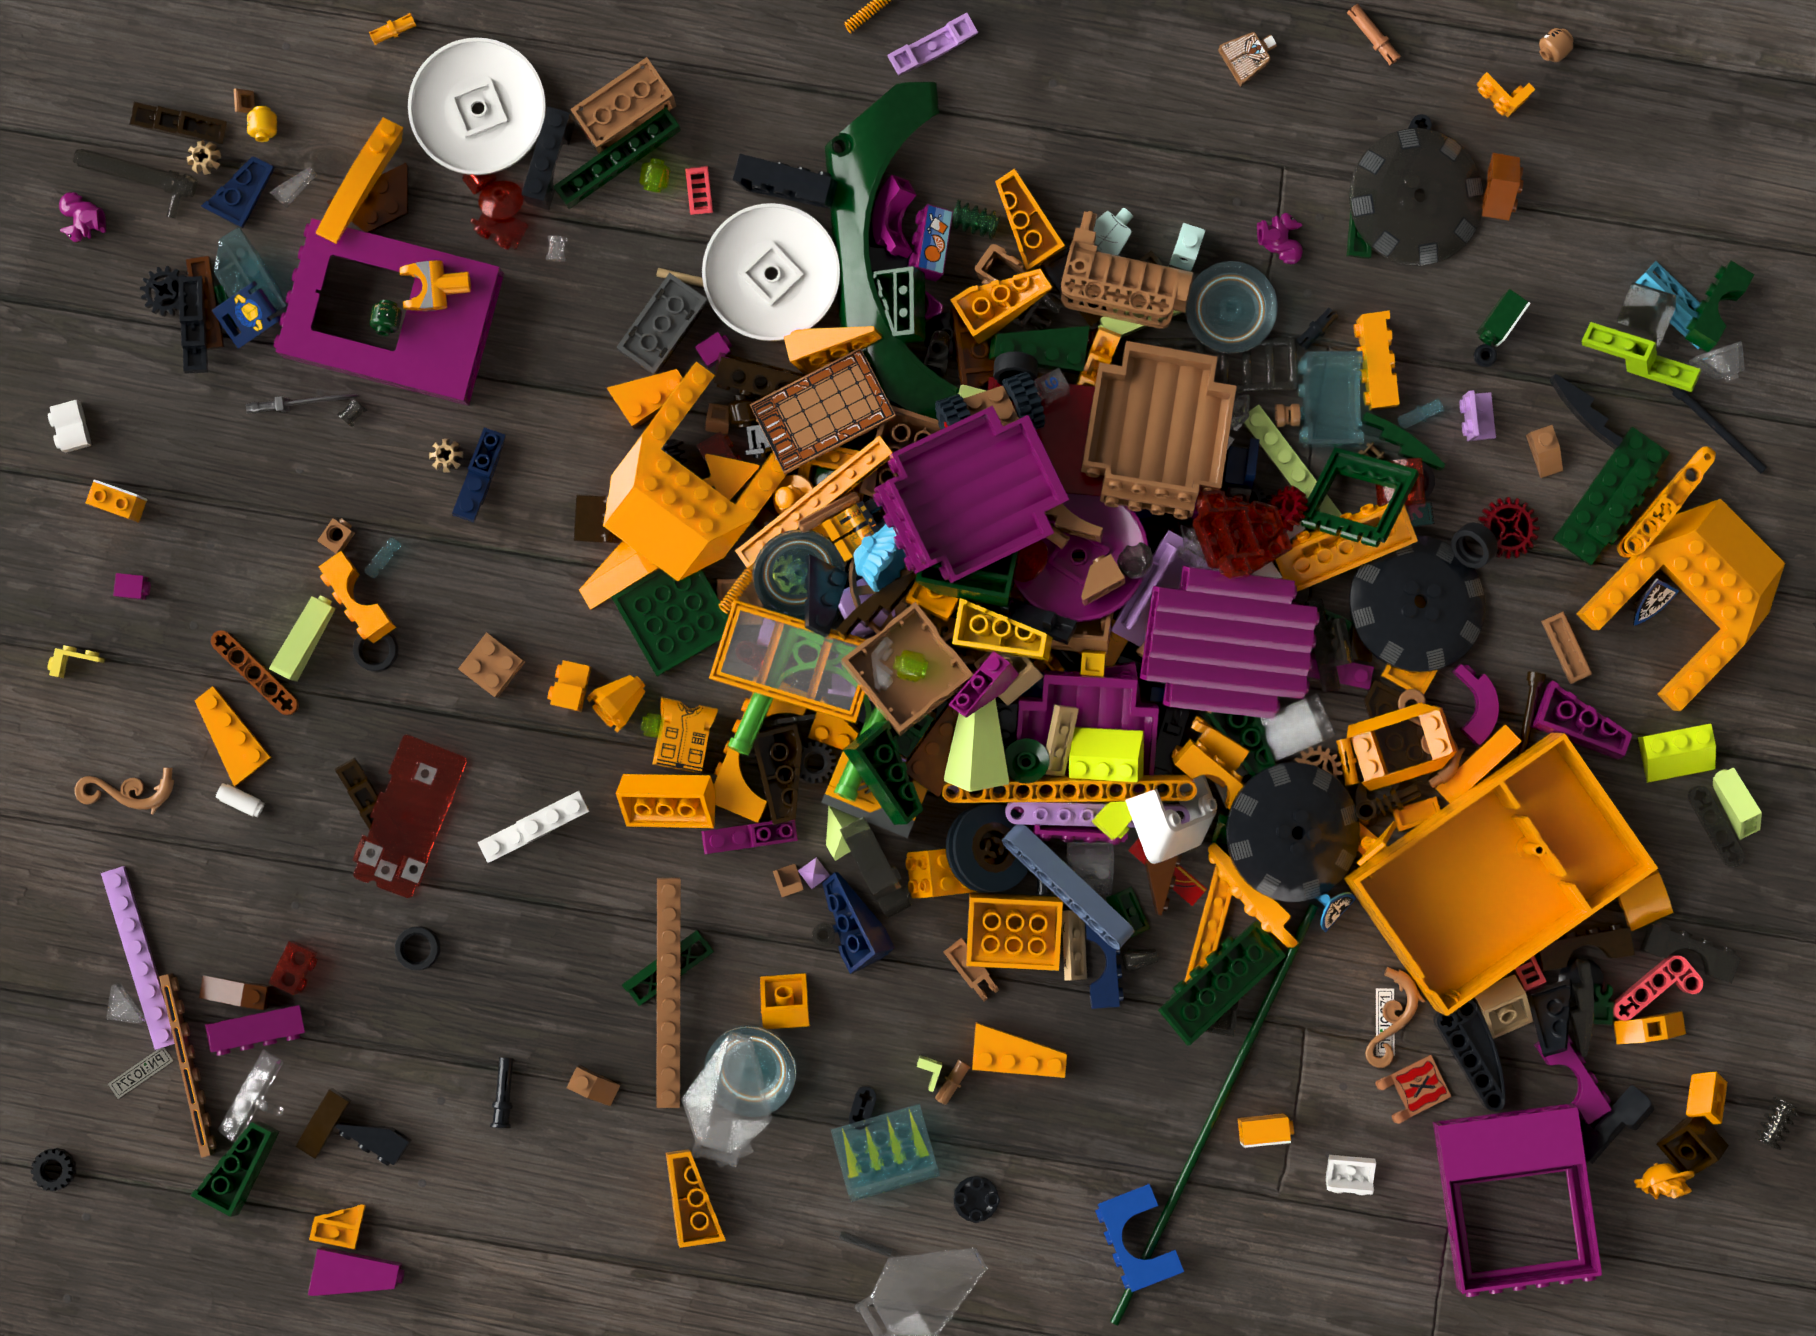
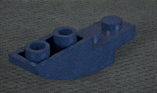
(479, 475)

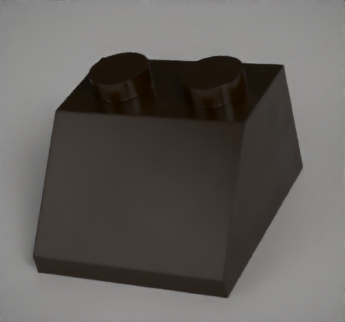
(1693, 1145)

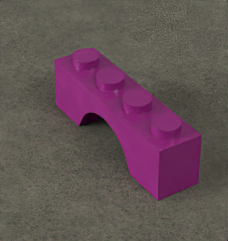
(1589, 1099)

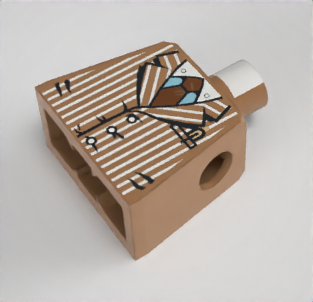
(1246, 55)

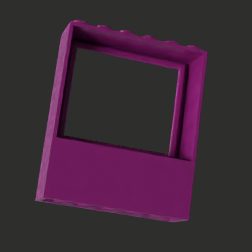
(1515, 1147)

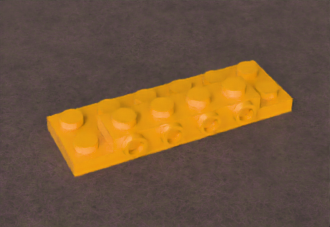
(1322, 556)

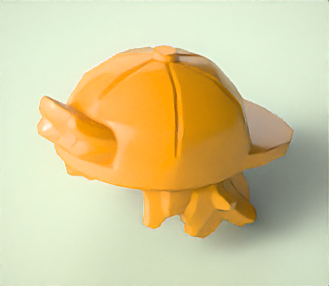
(1665, 1180)

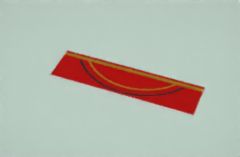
(1185, 883)

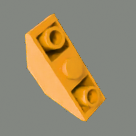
(1649, 1028)

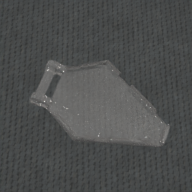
(727, 1101)
(922, 1291)

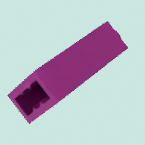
(351, 1272)

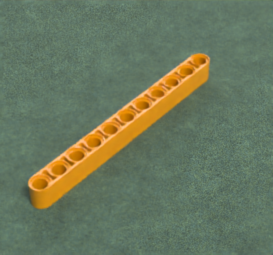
(1079, 794)

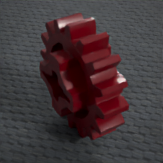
(1290, 505)

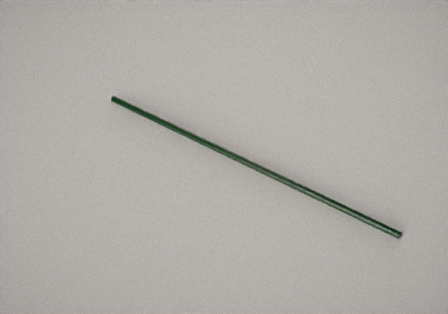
(1218, 1105)

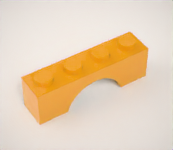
(342, 575)
(1196, 762)

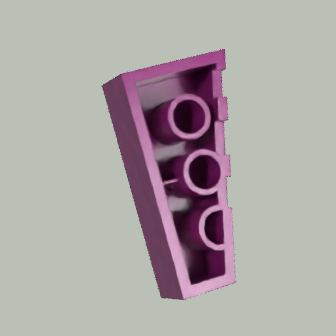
(1581, 723)
(255, 1028)

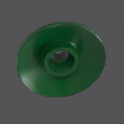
(1030, 751)

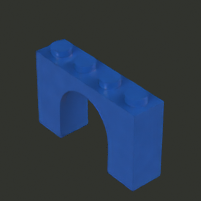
(1137, 1272)

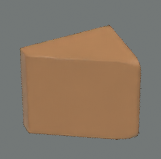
(717, 419)

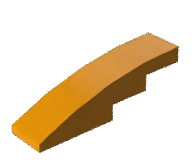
(1100, 351)
(1479, 764)

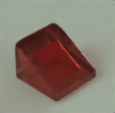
(477, 183)

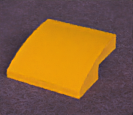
(1645, 901)

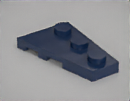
(240, 194)

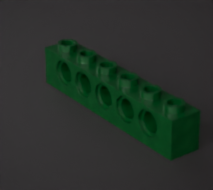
(617, 158)

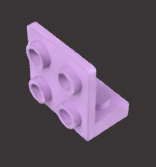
(1478, 416)

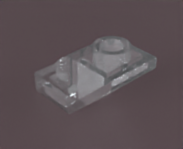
(881, 673)

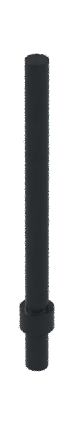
(1718, 428)

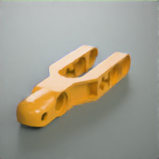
(1666, 503)

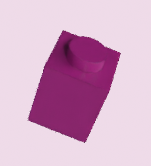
(711, 347)
(131, 586)

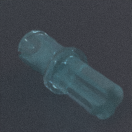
(1420, 414)

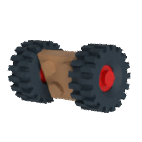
(1011, 402)

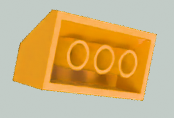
(667, 800)

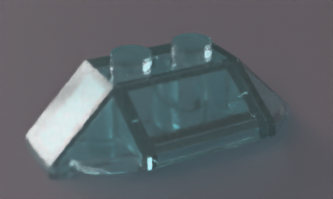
(240, 264)

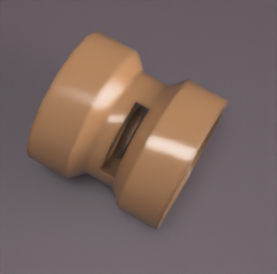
(1285, 417)

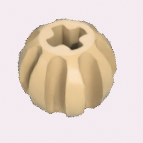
(200, 151)
(440, 453)

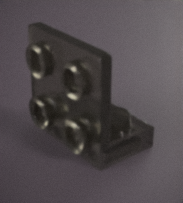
(1647, 310)

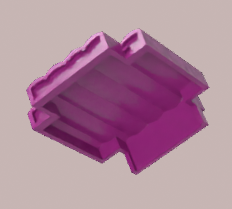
(970, 494)
(1229, 643)
(1102, 703)

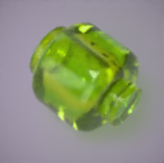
(654, 175)
(910, 665)

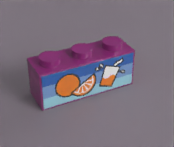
(931, 241)

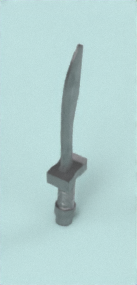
(282, 404)

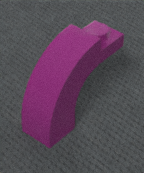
(888, 215)
(1486, 704)

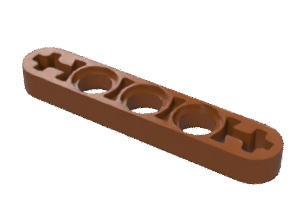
(244, 667)

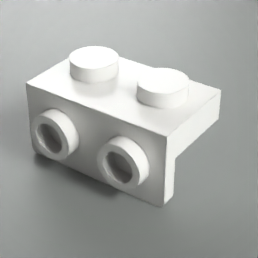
(1350, 1174)

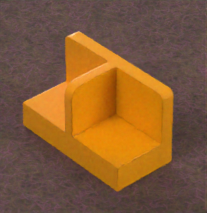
(1707, 1096)

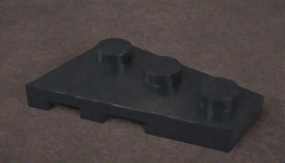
(824, 592)
(1551, 1015)

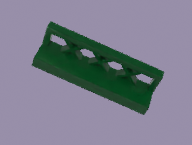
(651, 968)

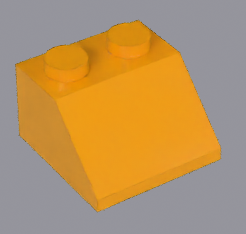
(784, 1001)

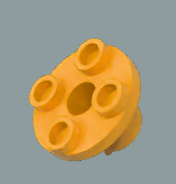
(790, 491)

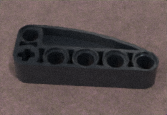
(1479, 1043)

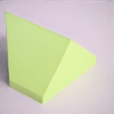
(835, 841)

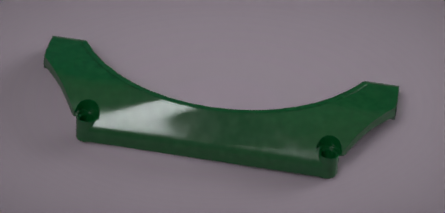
(858, 170)

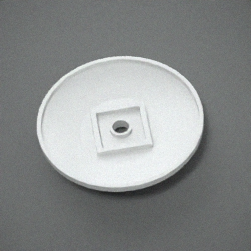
(470, 74)
(766, 239)

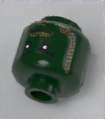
(385, 317)

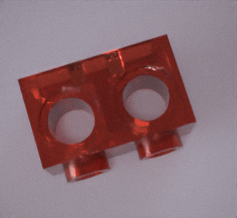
(288, 965)

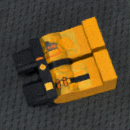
(855, 519)

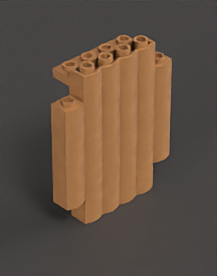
(1158, 429)

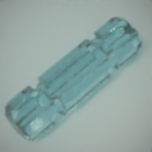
(382, 557)

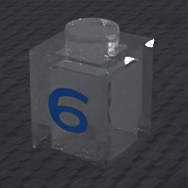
(1052, 387)

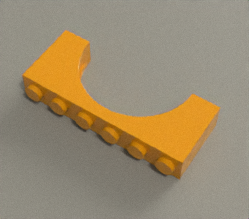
(730, 786)

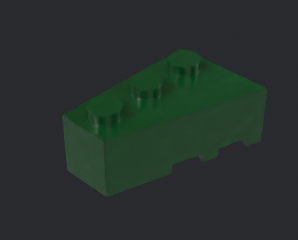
(904, 301)

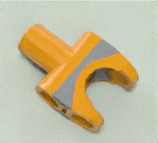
(435, 285)

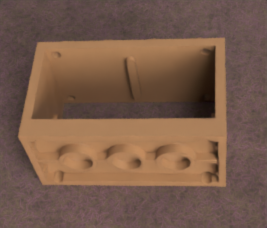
(623, 105)

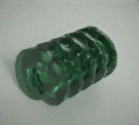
(975, 220)

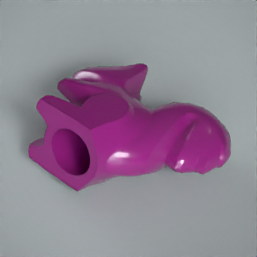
(84, 214)
(1276, 240)

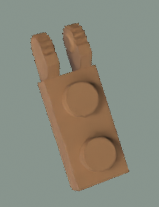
(972, 975)

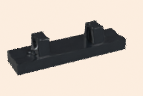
(1054, 625)
(1173, 722)

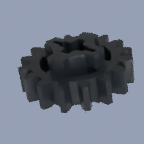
(160, 298)

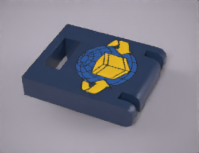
(249, 313)

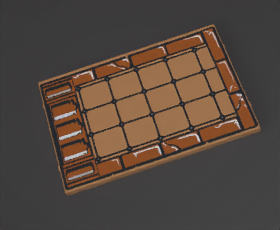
(822, 410)

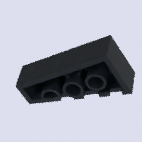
(784, 181)

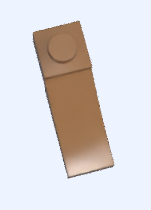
(1073, 525)

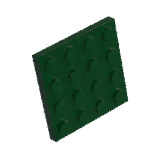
(672, 617)

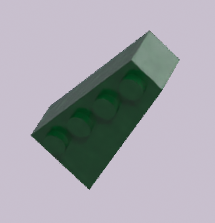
(1051, 347)
(882, 769)
(237, 1171)

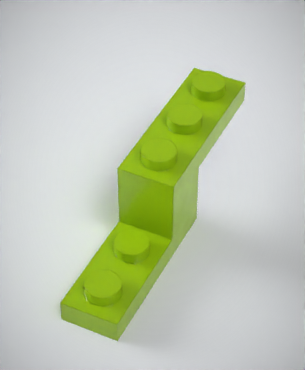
(1641, 357)

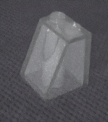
(1298, 727)

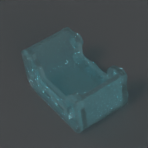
(1330, 399)

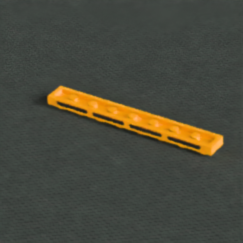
(826, 492)

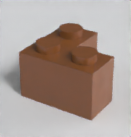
(1502, 186)

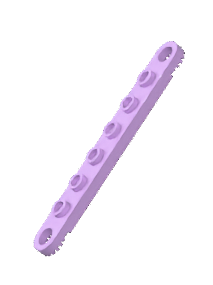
(1068, 815)

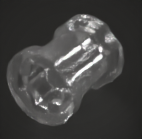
(556, 248)

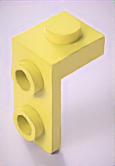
(58, 662)

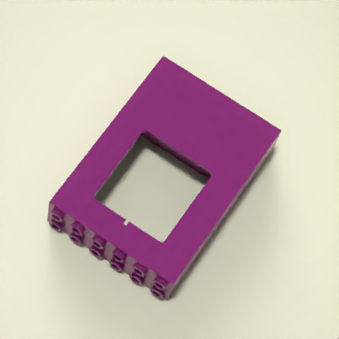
(435, 349)

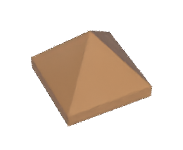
(243, 100)

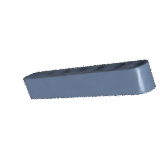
(1068, 886)

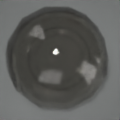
(1135, 561)

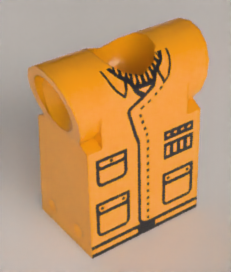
(683, 735)

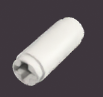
(240, 800)

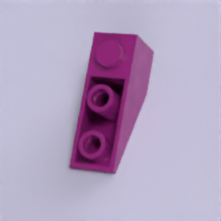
(985, 685)

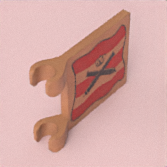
(1418, 1087)

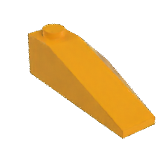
(818, 347)

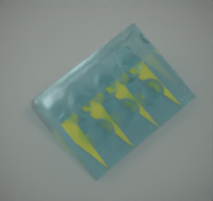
(886, 1153)

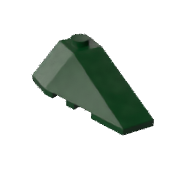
(1248, 733)

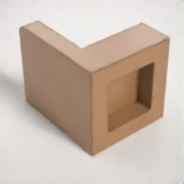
(788, 880)

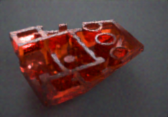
(1238, 534)

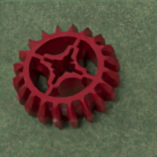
(1517, 533)

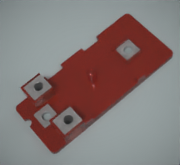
(408, 816)

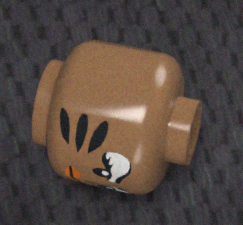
(1556, 45)

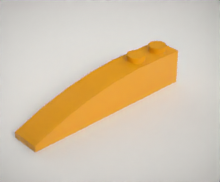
(360, 179)

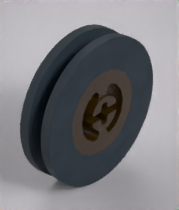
(968, 854)

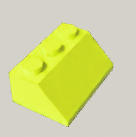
(1678, 752)
(1107, 754)

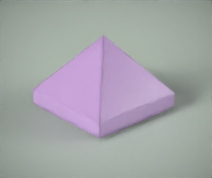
(814, 873)

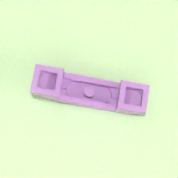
(933, 45)

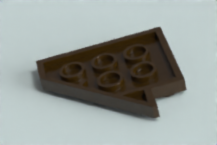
(1400, 741)

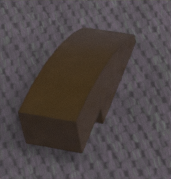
(323, 1123)

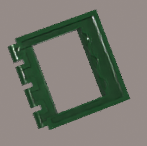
(1369, 470)

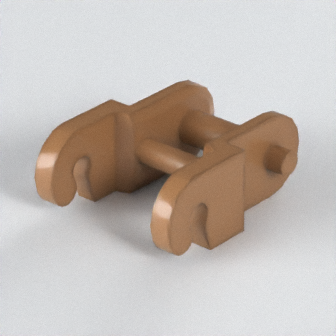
(1373, 449)

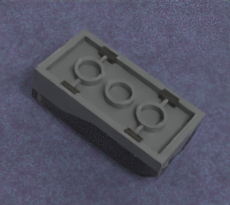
(662, 324)

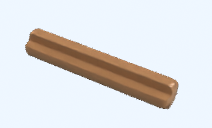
(828, 512)

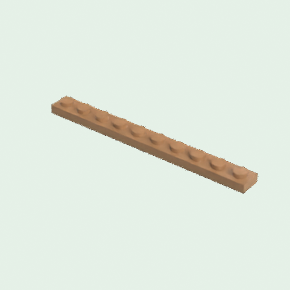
(668, 993)

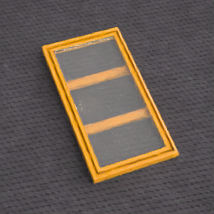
(787, 661)

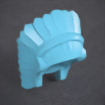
(879, 559)

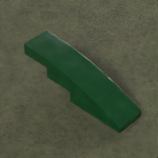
(1409, 445)

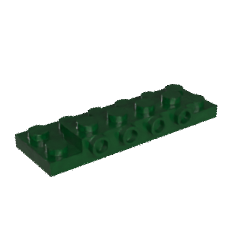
(1612, 496)
(1220, 982)

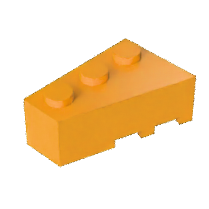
(645, 396)

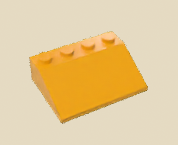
(1014, 931)

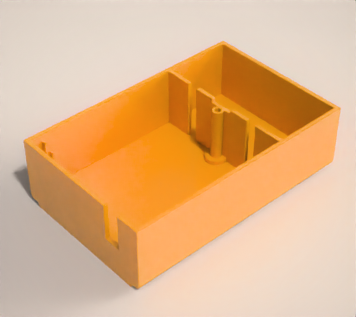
(1500, 873)

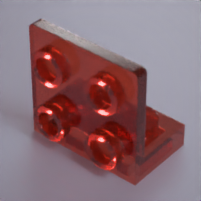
(504, 232)

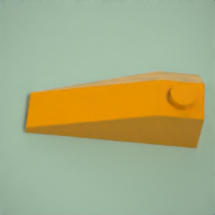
(996, 304)
(615, 574)

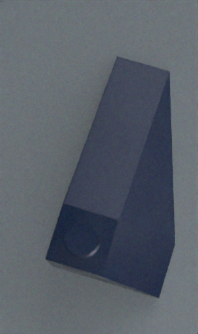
(860, 932)

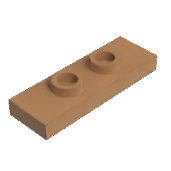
(1566, 647)

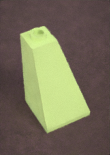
(977, 752)

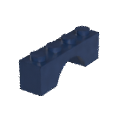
(1105, 990)

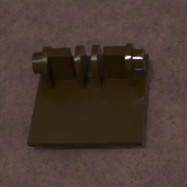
(590, 519)

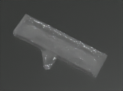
(251, 1096)

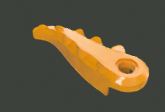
(1265, 909)

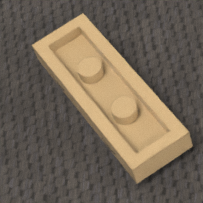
(1060, 738)
(1074, 946)

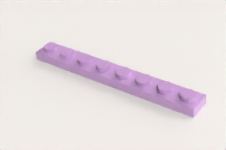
(138, 955)

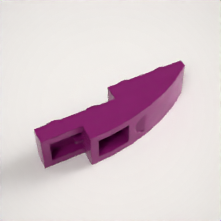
(748, 836)

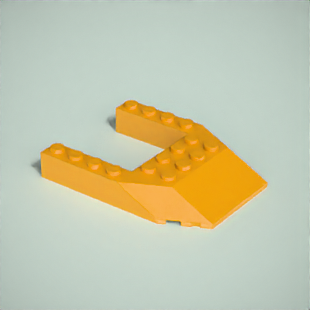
(669, 509)
(1719, 568)

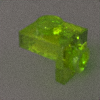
(651, 724)

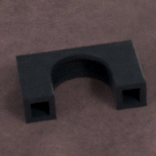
(555, 132)

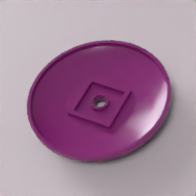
(1063, 579)

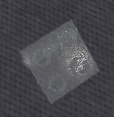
(1191, 550)

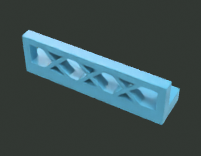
(1682, 313)

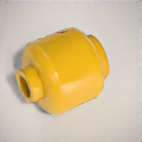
(262, 123)

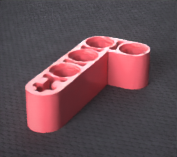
(1651, 991)

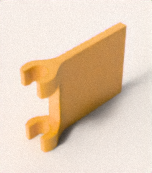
(1219, 745)

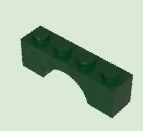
(1708, 326)

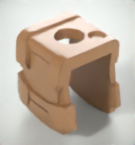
(996, 252)

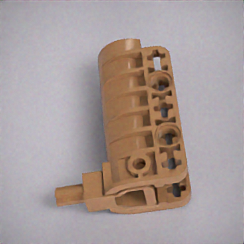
(1121, 282)

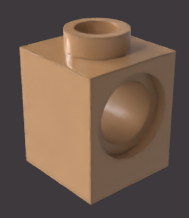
(326, 537)

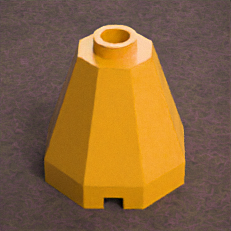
(617, 700)

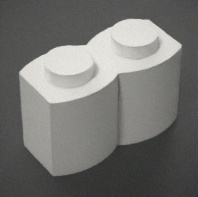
(69, 426)

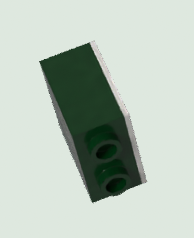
(1502, 318)

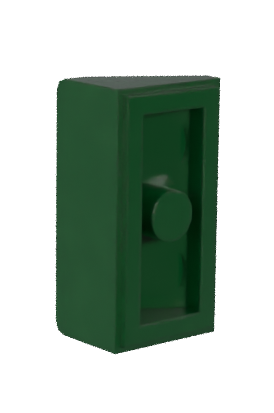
(1128, 907)

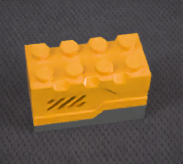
(866, 803)

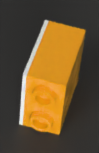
(116, 500)
(1265, 1130)

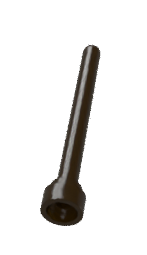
(1535, 682)

